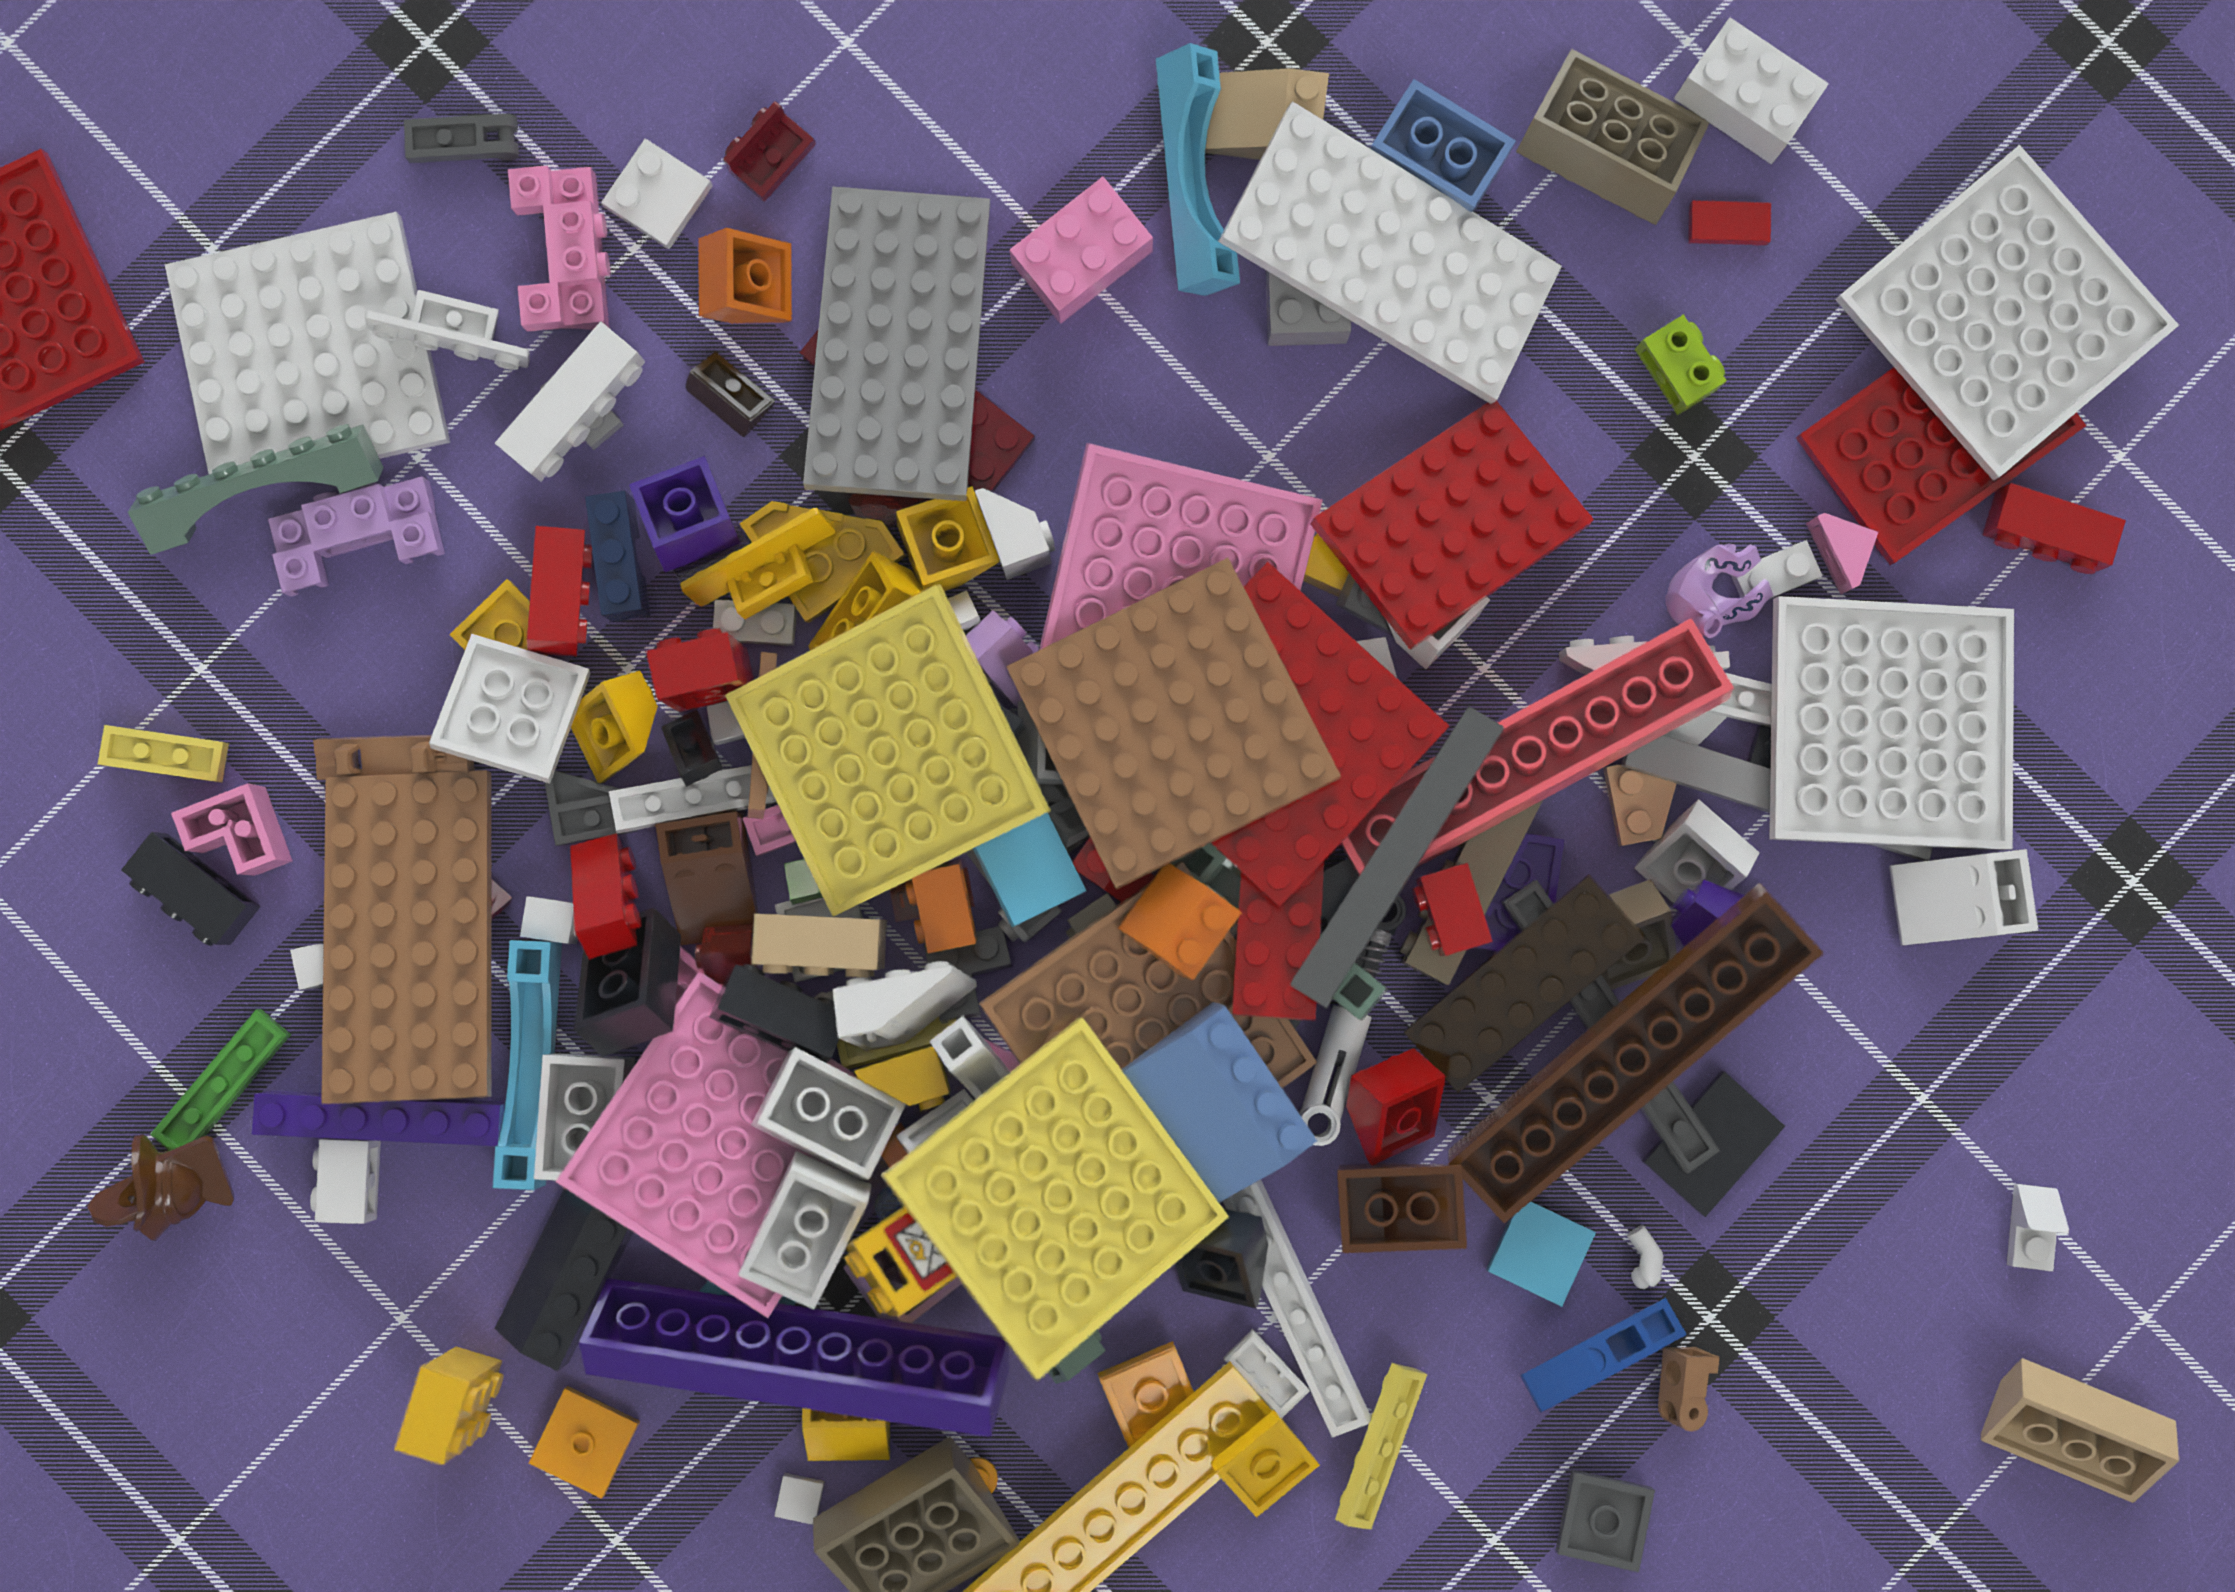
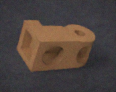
(1685, 1386)

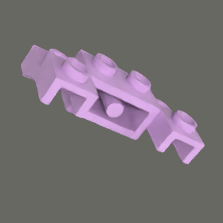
(352, 522)

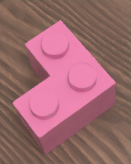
(240, 820)

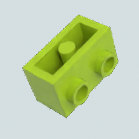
(1681, 364)

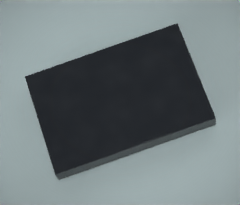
(1739, 1130)

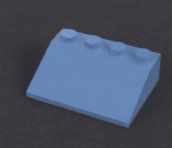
(1219, 1102)

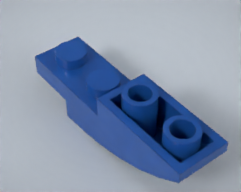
(1603, 1355)

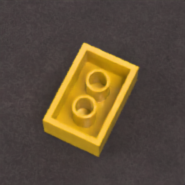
(449, 1405)

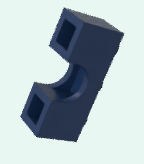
(617, 571)

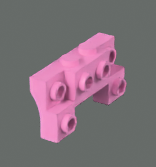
(574, 248)

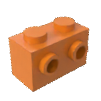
(942, 907)

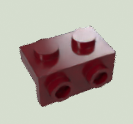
(767, 151)

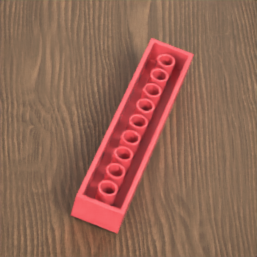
(1567, 738)

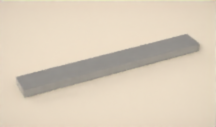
(1721, 777)

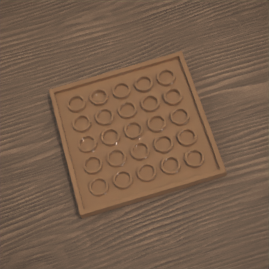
(1173, 723)
(1129, 998)

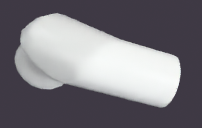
(1651, 1258)

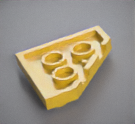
(832, 560)

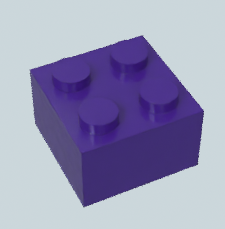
(684, 514)

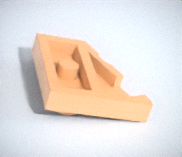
(1637, 804)

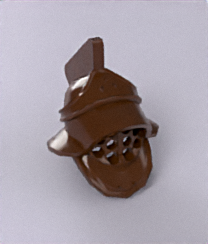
(164, 1187)

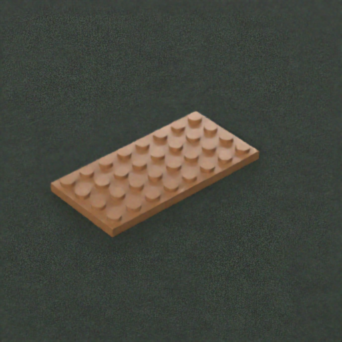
(407, 937)

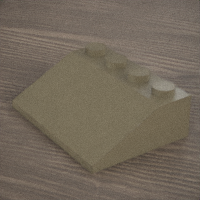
(1613, 137)
(915, 1527)

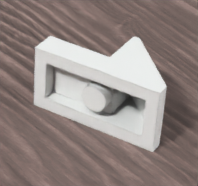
(2034, 1225)

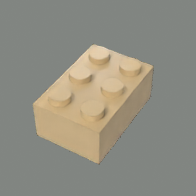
(819, 944)

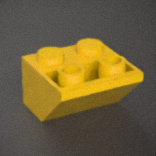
(844, 1437)

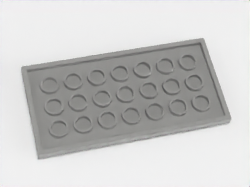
(897, 344)

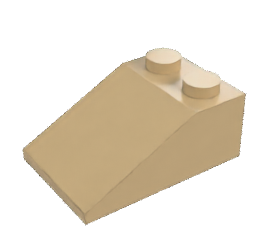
(1254, 104)

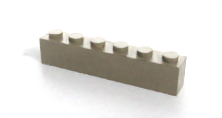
(1488, 859)

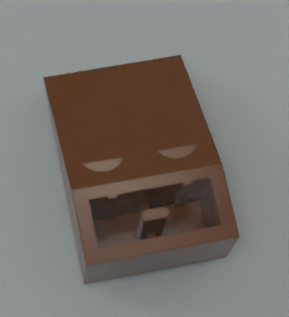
(707, 873)

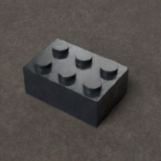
(630, 991)

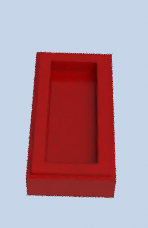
(1729, 222)

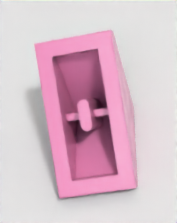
(1843, 548)

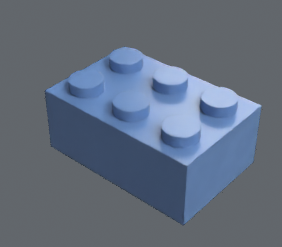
(1443, 145)

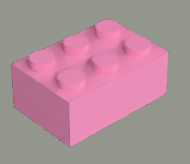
(1081, 250)

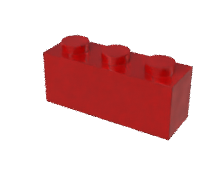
(2053, 528)
(558, 591)
(604, 895)

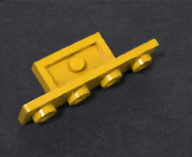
(764, 569)

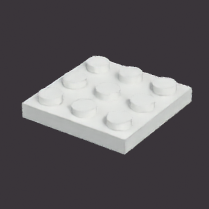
(510, 708)

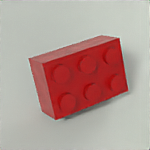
(698, 670)

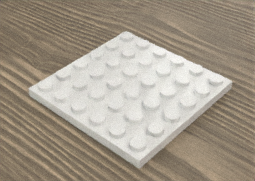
(2006, 312)
(285, 345)
(1892, 723)

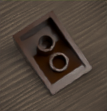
(1401, 1207)

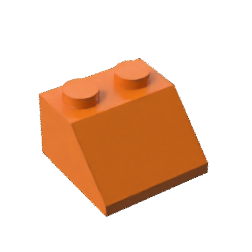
(744, 278)
(1179, 921)

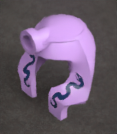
(1693, 597)

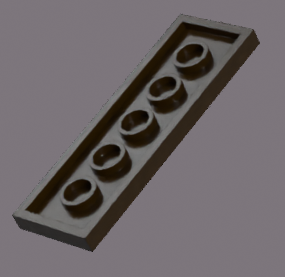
(1524, 983)

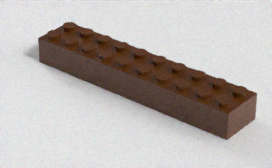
(1634, 1052)

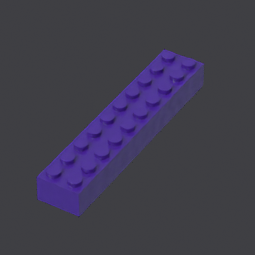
(797, 1357)

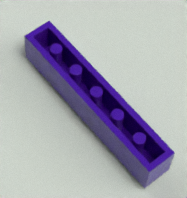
(397, 1121)

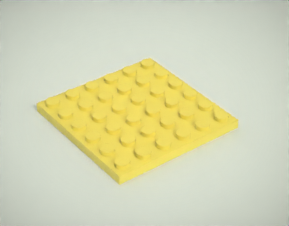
(887, 751)
(1056, 1197)

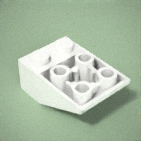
(1963, 897)
(898, 1006)

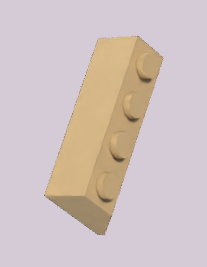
(2080, 1431)

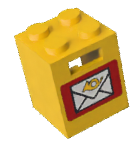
(912, 1253)

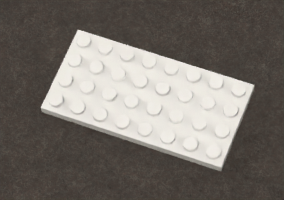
(1390, 253)

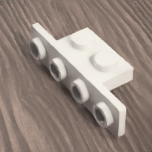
(450, 325)

